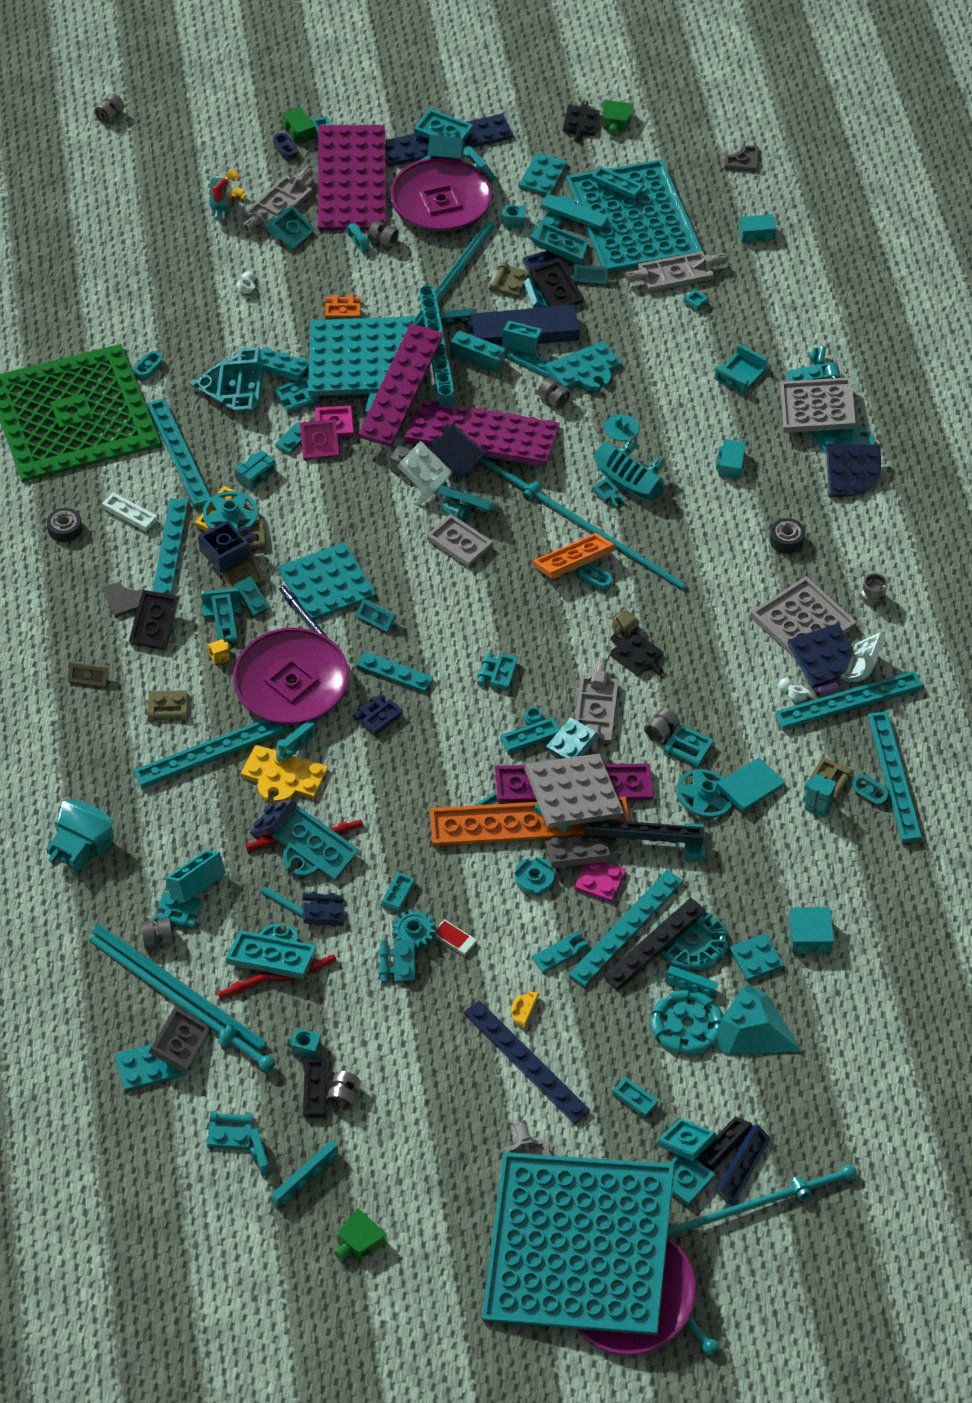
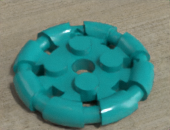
(699, 948)
(683, 1011)

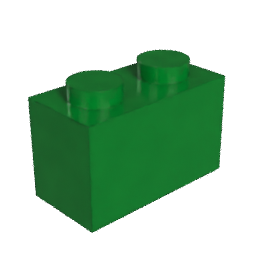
(298, 125)

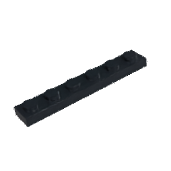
(645, 831)
(654, 944)

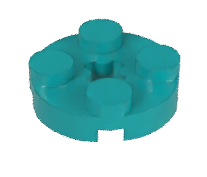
(534, 885)

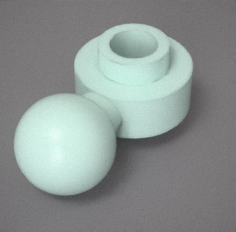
(246, 283)
(796, 692)

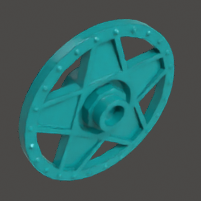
(230, 510)
(703, 794)

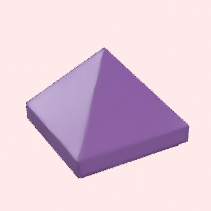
(827, 689)

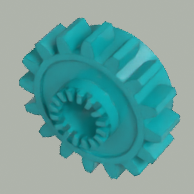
(423, 925)

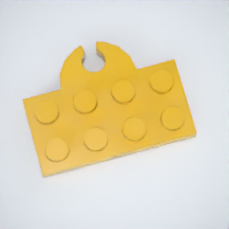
(286, 778)

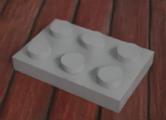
(459, 540)

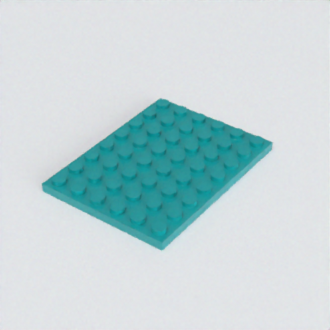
(636, 229)

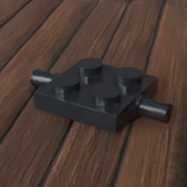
(581, 120)
(636, 653)

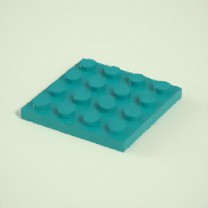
(327, 581)

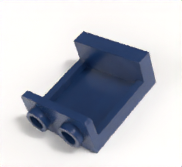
(456, 450)

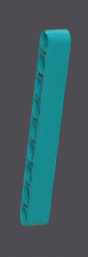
(440, 363)

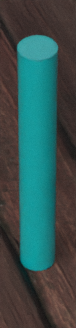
(282, 901)

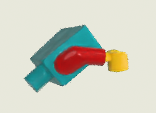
(221, 195)

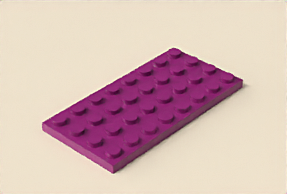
(351, 176)
(502, 434)

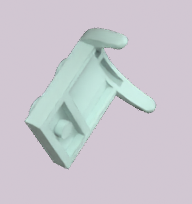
(424, 470)
(863, 658)

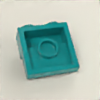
(289, 227)

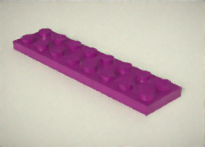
(400, 385)
(628, 781)

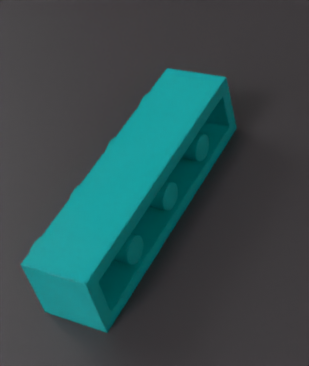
(690, 981)

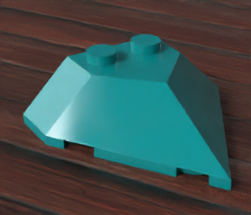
(235, 381)
(754, 1027)

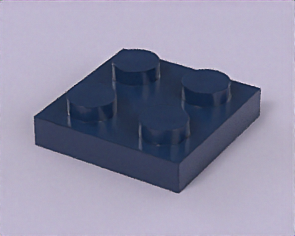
(273, 818)

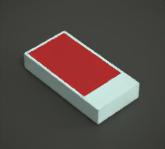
(454, 938)

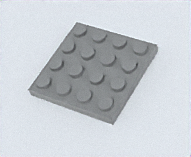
(817, 405)
(800, 611)
(573, 790)

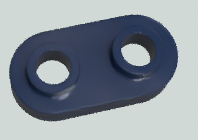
(287, 148)

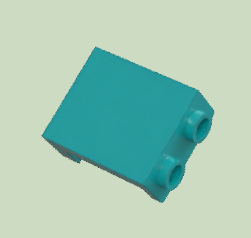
(742, 369)

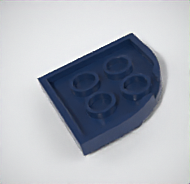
(852, 468)
(822, 654)

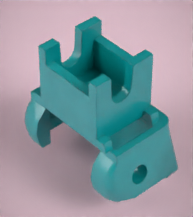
(77, 829)

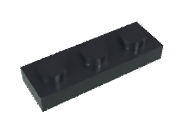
(314, 1088)
(724, 1143)

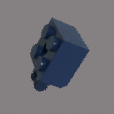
(226, 545)

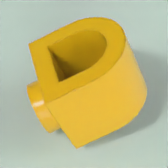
(219, 651)

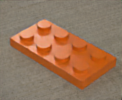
(574, 555)

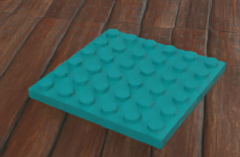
(353, 353)

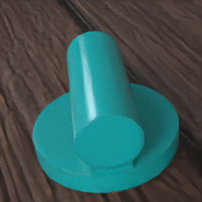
(818, 355)

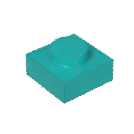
(695, 299)

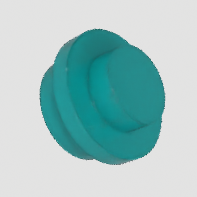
(533, 715)

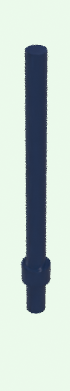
(292, 600)

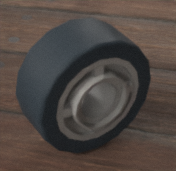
(64, 524)
(787, 535)

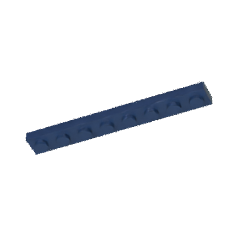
(527, 1062)

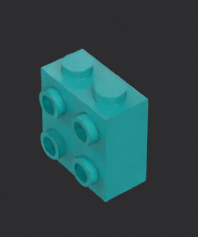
(810, 929)

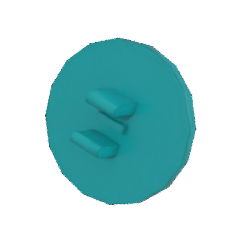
(621, 427)

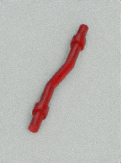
(265, 842)
(237, 987)

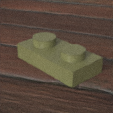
(88, 674)

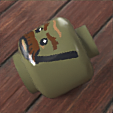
(625, 623)

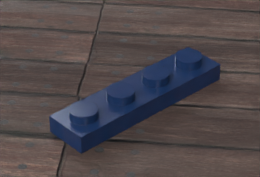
(743, 1164)

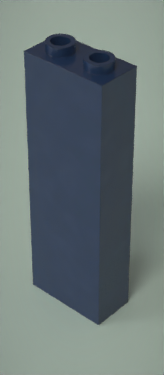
(556, 322)

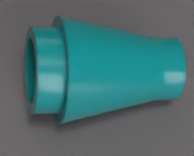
(460, 511)

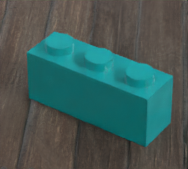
(477, 351)
(195, 876)

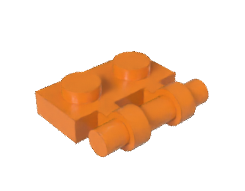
(342, 307)

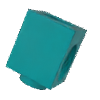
(513, 216)
(304, 1036)

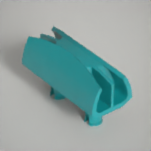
(629, 473)

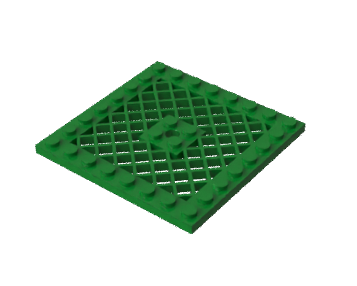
(111, 358)

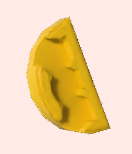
(523, 1008)

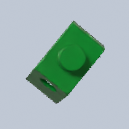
(616, 116)
(359, 1237)

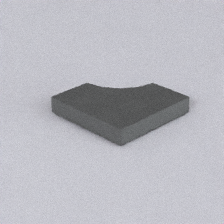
(743, 160)
(121, 599)

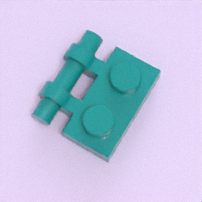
(293, 391)
(503, 670)
(185, 909)
(404, 961)

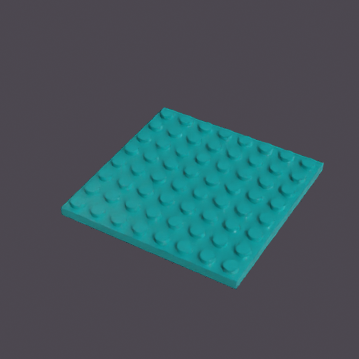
(579, 1243)

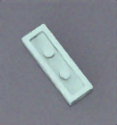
(129, 512)

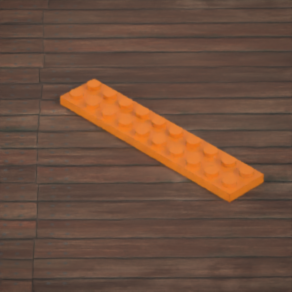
(497, 824)

